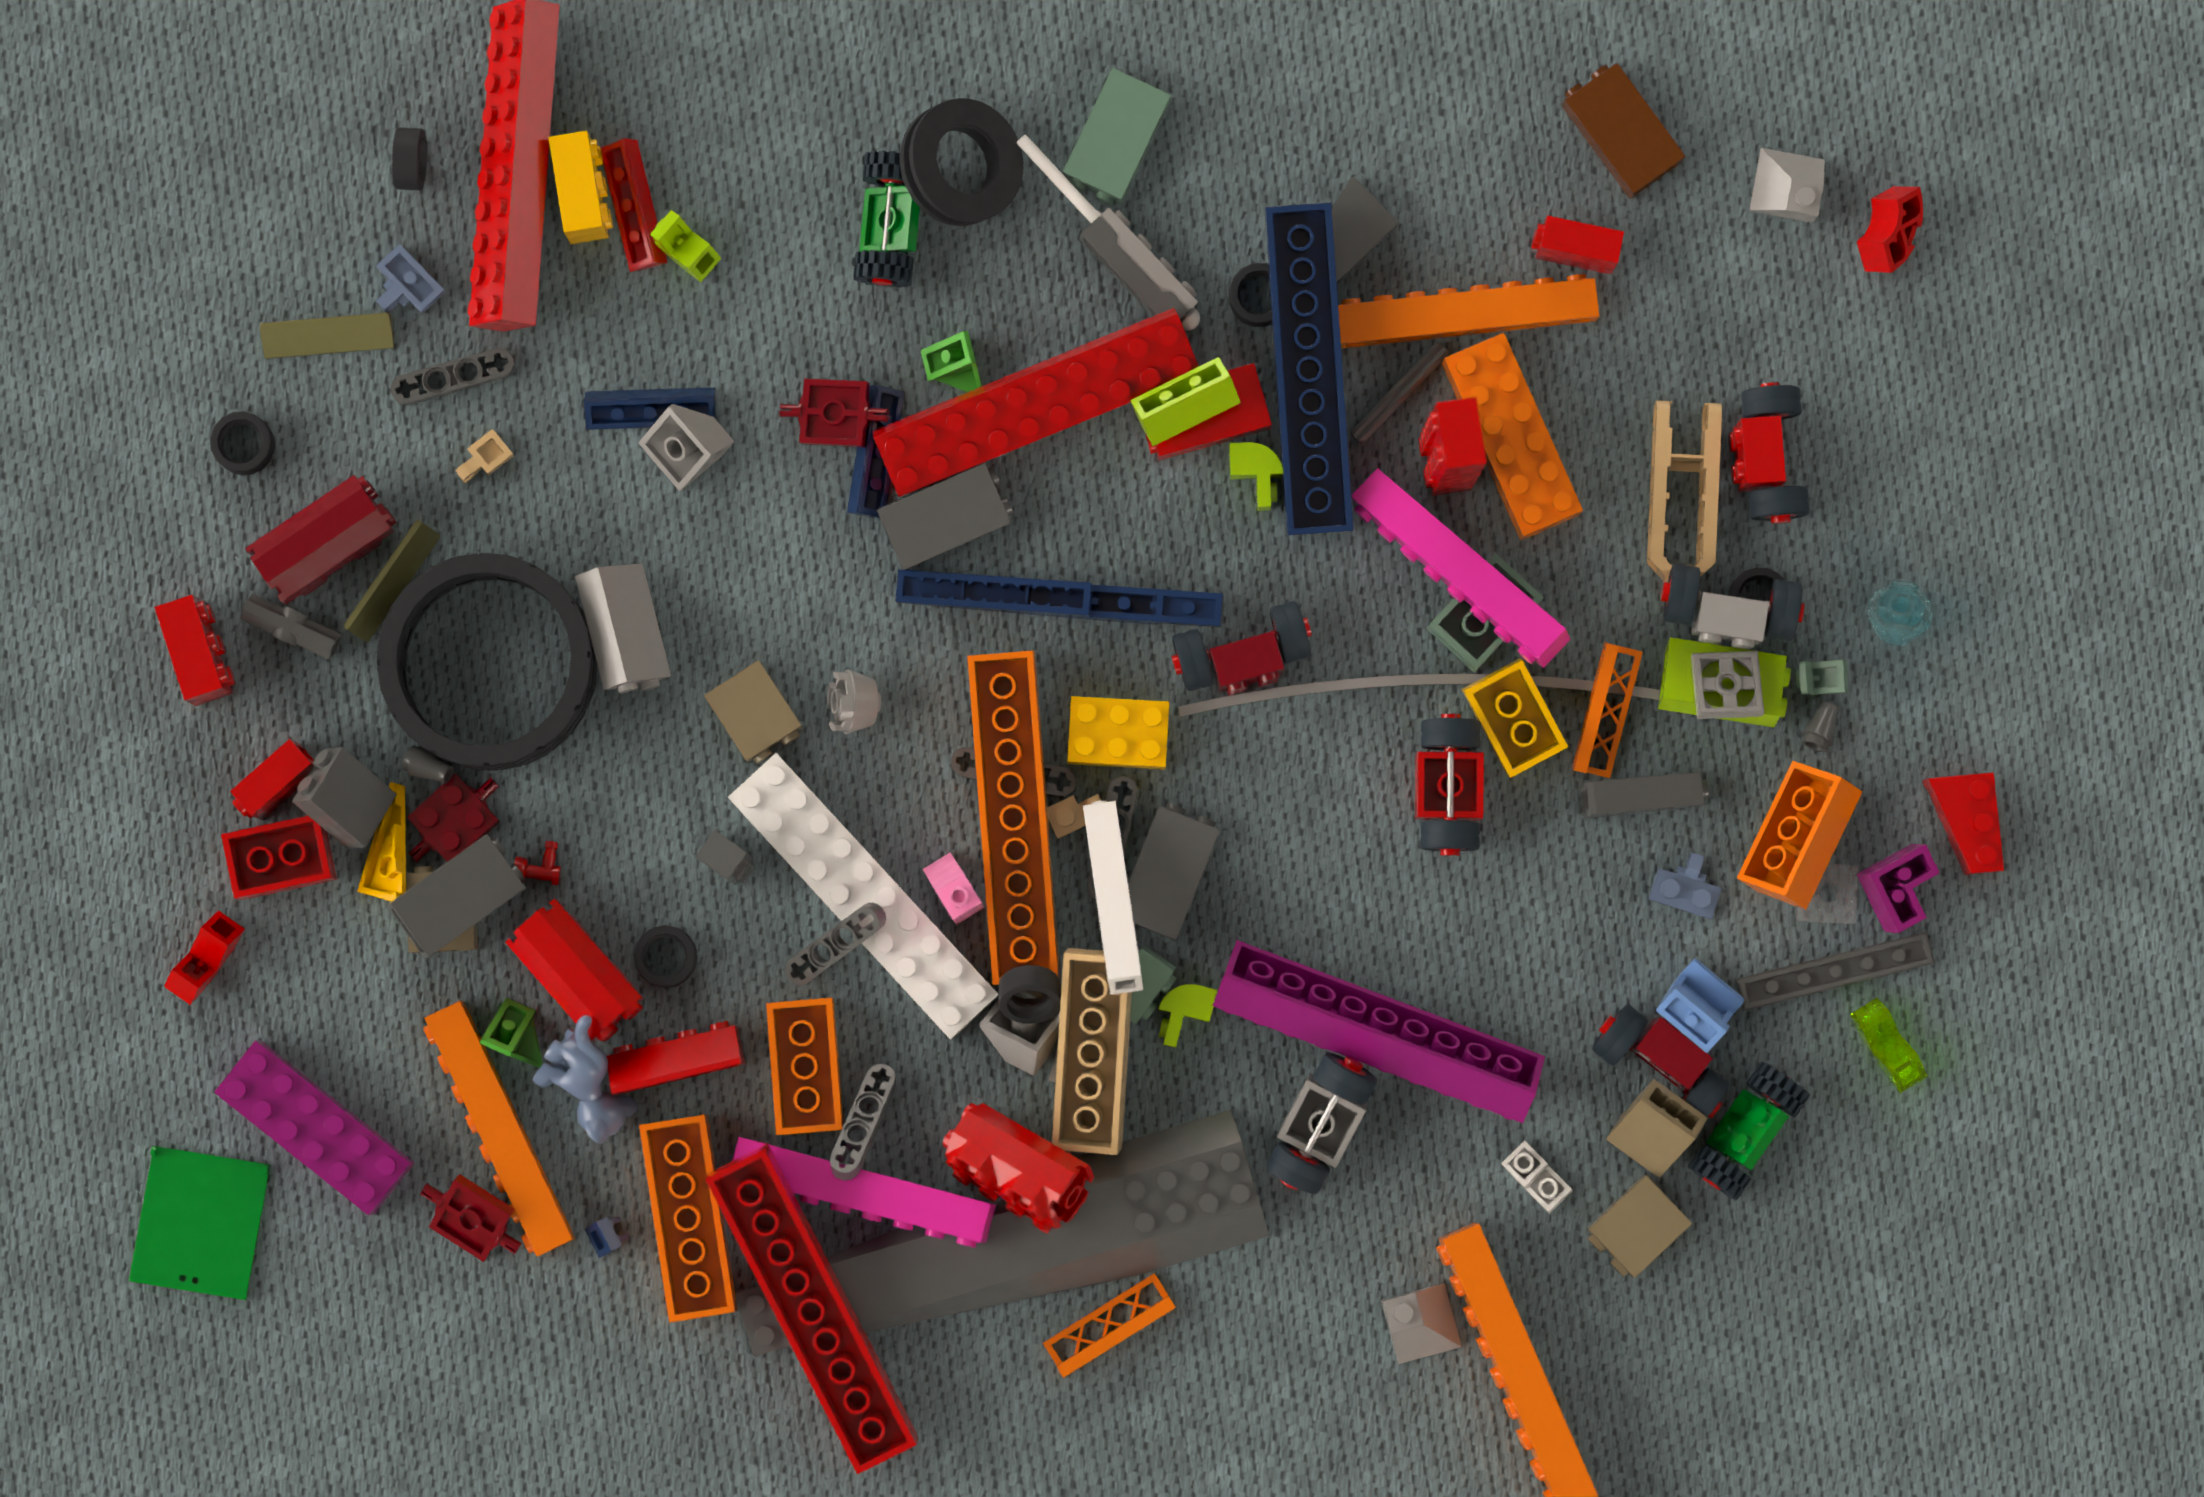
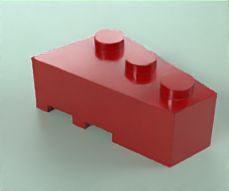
(1970, 819)

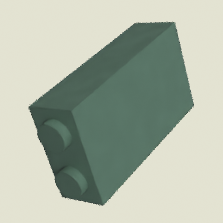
(1116, 137)

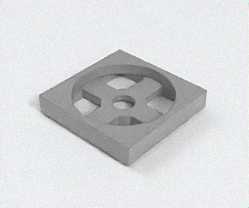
(1750, 661)

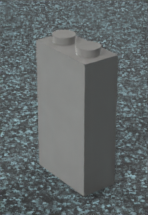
(623, 627)

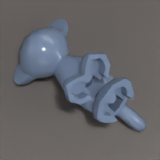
(579, 1070)

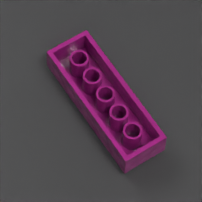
(314, 1127)

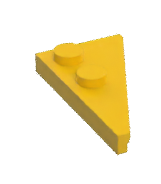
(386, 862)

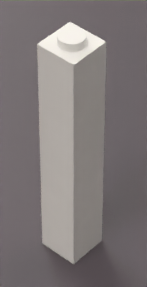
(1112, 897)

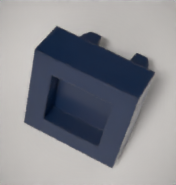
(604, 1236)

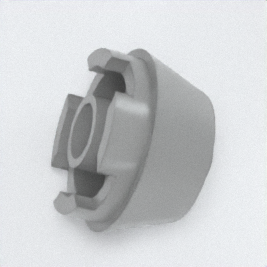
(853, 701)

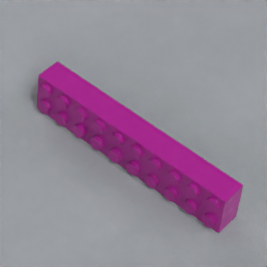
(1379, 1031)

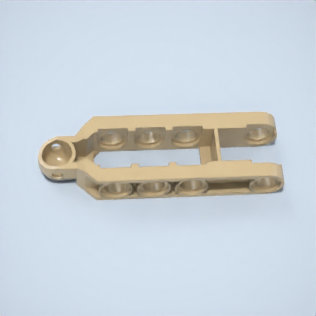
(1709, 467)

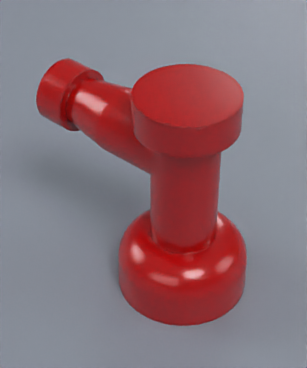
(547, 871)

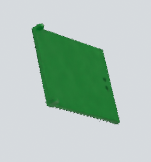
(199, 1223)

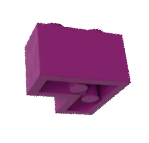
(1891, 884)

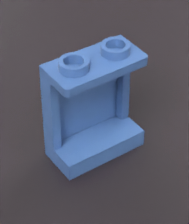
(1700, 1005)

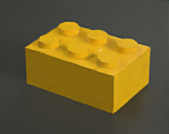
(580, 187)
(1514, 718)
(1118, 732)

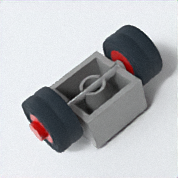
(1728, 616)
(1321, 1122)

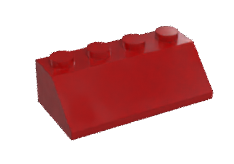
(675, 1059)

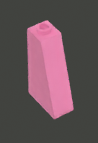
(953, 888)

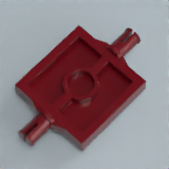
(834, 412)
(453, 818)
(471, 1218)

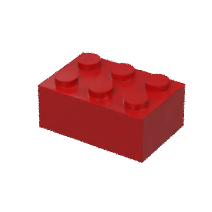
(195, 650)
(278, 857)

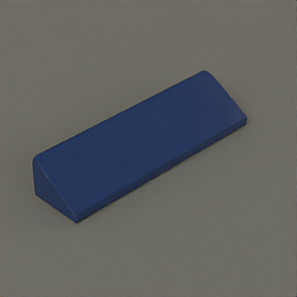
(642, 407)
(870, 477)

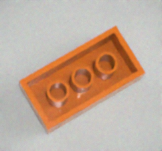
(1799, 834)
(805, 1066)

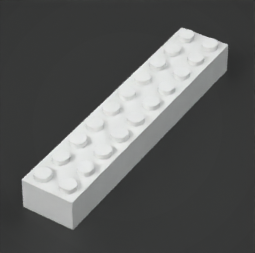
(849, 878)

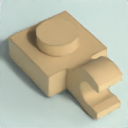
(487, 454)
(1068, 815)

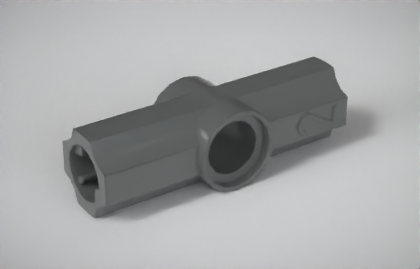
(291, 626)

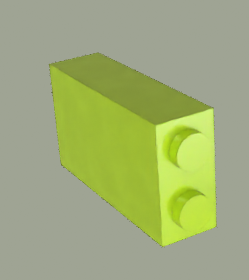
(1678, 686)

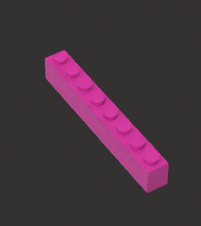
(1459, 567)
(882, 1196)

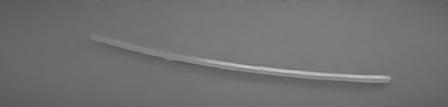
(1398, 680)

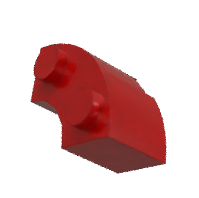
(1891, 229)

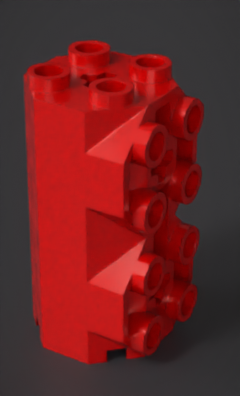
(575, 970)
(1017, 1166)

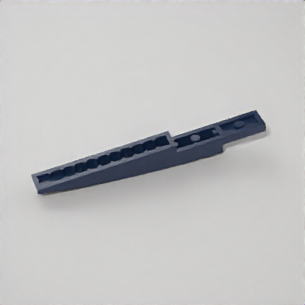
(1060, 598)

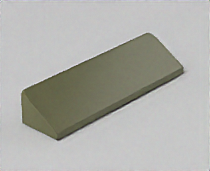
(327, 335)
(392, 580)

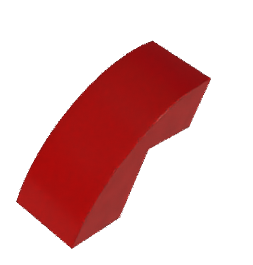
(207, 955)

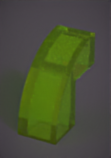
(1887, 1045)

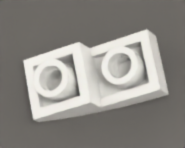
(1536, 1177)

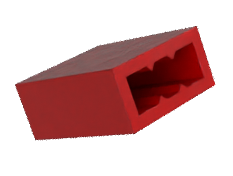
(1577, 244)
(272, 781)

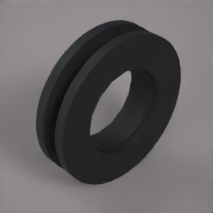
(923, 175)

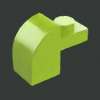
(685, 246)
(1256, 462)
(1185, 1001)

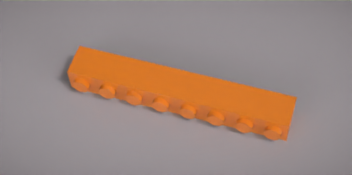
(1468, 312)
(499, 1129)

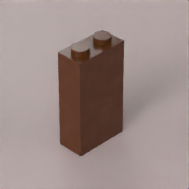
(1622, 129)

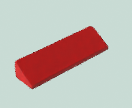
(632, 203)

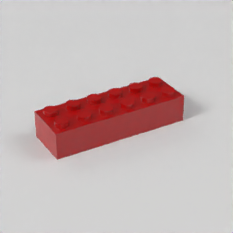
(1452, 447)

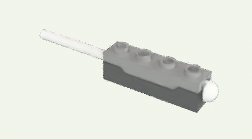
(1123, 252)

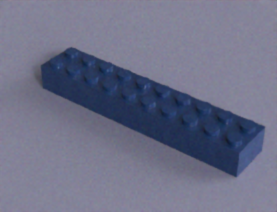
(1308, 368)

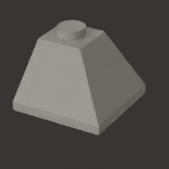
(1788, 185)
(685, 444)
(1021, 1043)
(1421, 1323)

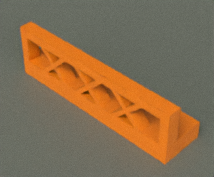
(1595, 708)
(1117, 1335)

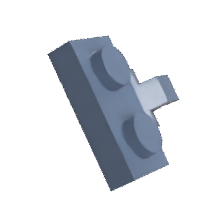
(406, 282)
(1686, 889)

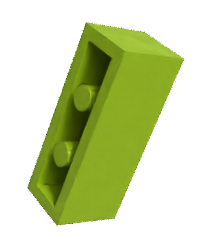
(1185, 401)

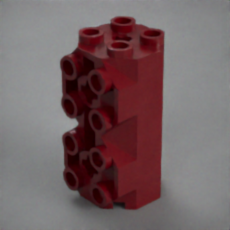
(322, 539)

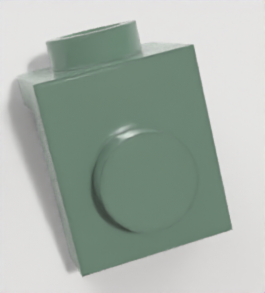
(1822, 677)

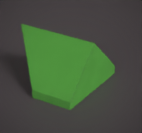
(952, 362)
(514, 1033)

